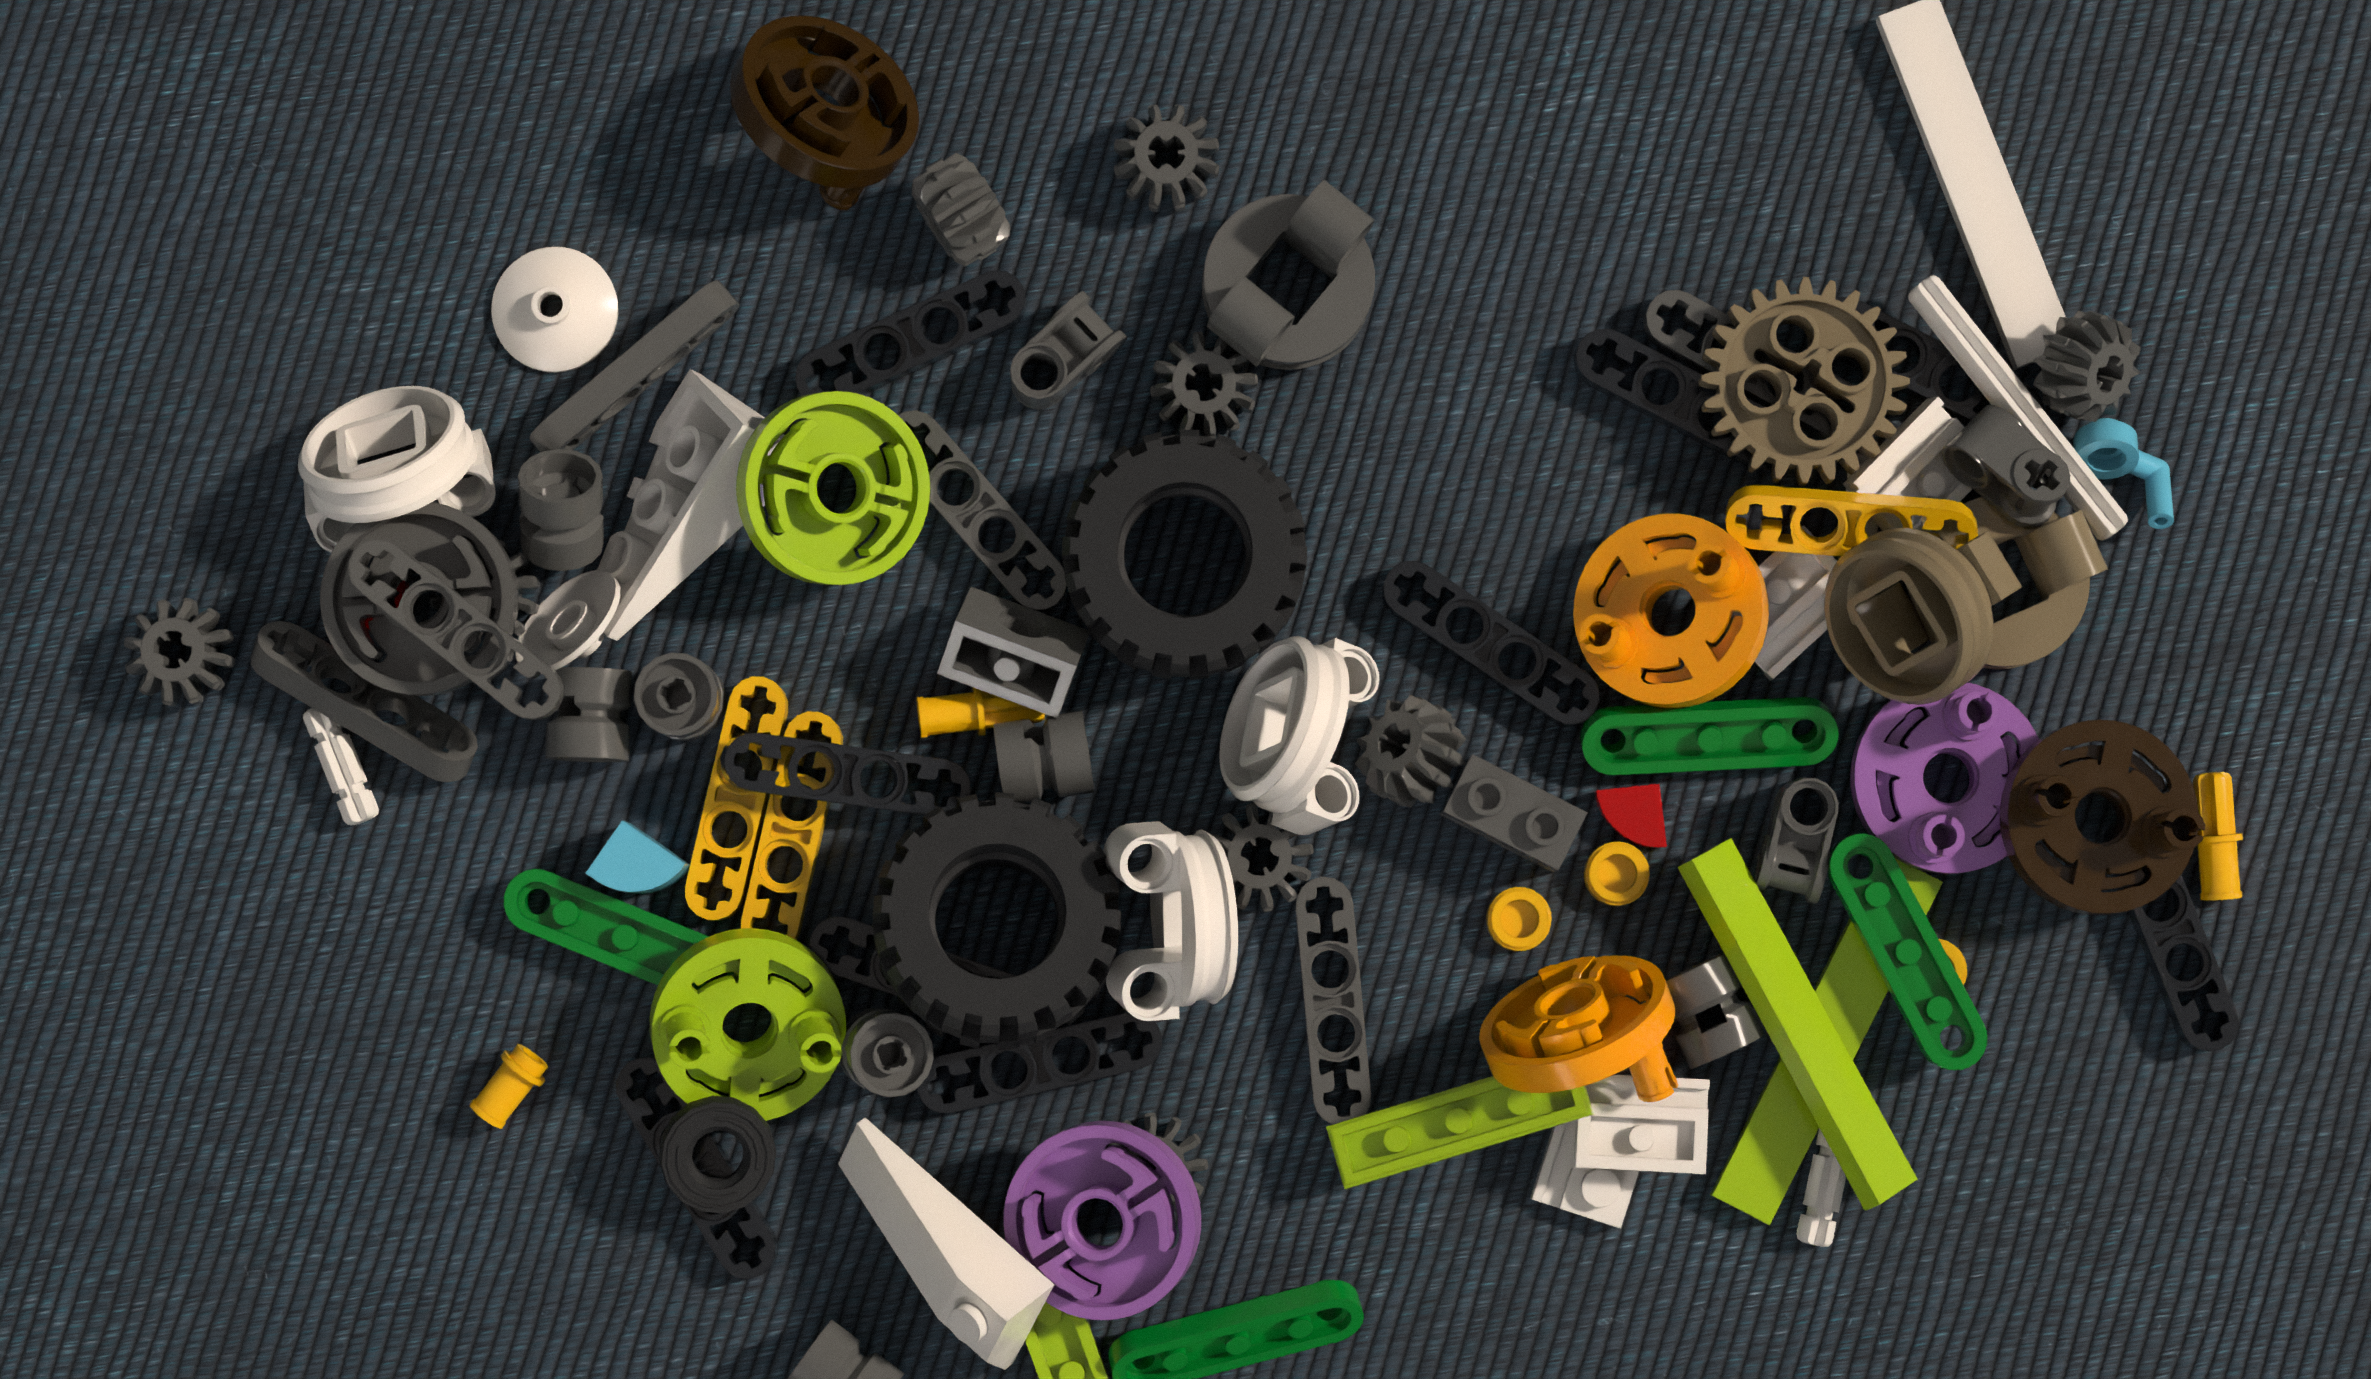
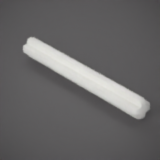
(2006, 391)

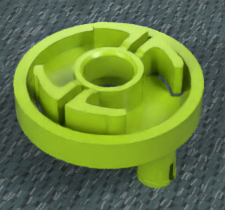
(811, 539)
(802, 1033)

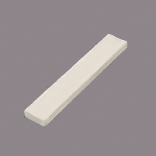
(1973, 177)

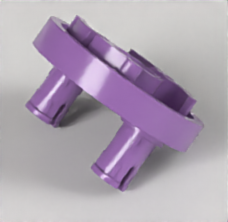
(1930, 832)
(1082, 1167)

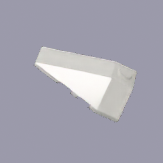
(684, 502)
(954, 1258)

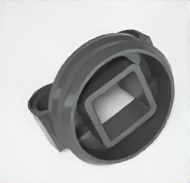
(1327, 233)

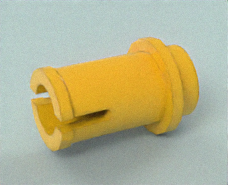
(509, 1085)

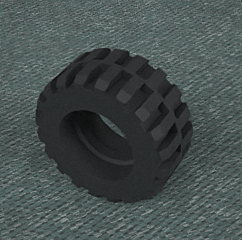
(1178, 468)
(1012, 837)

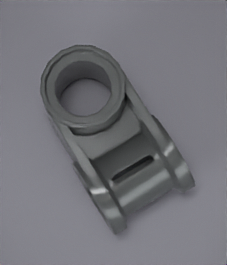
(1066, 350)
(2003, 464)
(1797, 844)

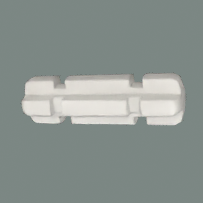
(341, 768)
(1822, 1197)

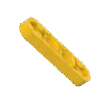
(1851, 510)
(725, 797)
(783, 832)

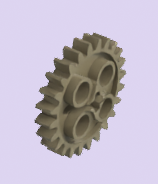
(1832, 332)

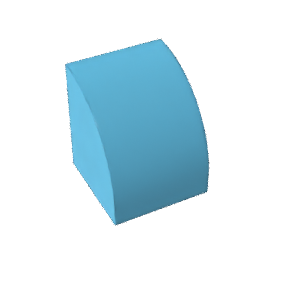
(636, 863)

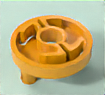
(1621, 635)
(1580, 1028)

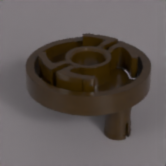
(805, 134)
(2150, 828)

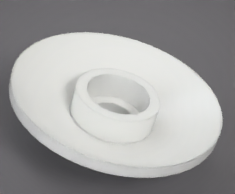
(580, 327)
(572, 619)

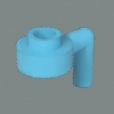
(2112, 452)

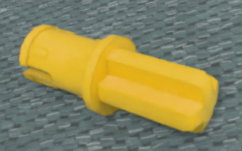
(968, 712)
(2219, 845)

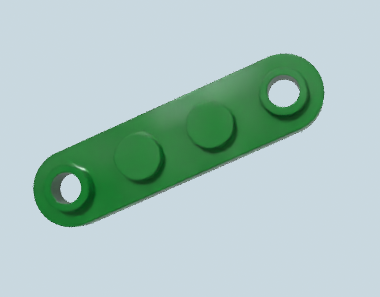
(1709, 736)
(599, 925)
(1907, 952)
(1239, 1333)

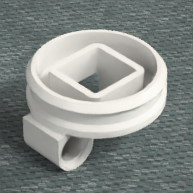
(346, 493)
(1288, 727)
(1190, 920)

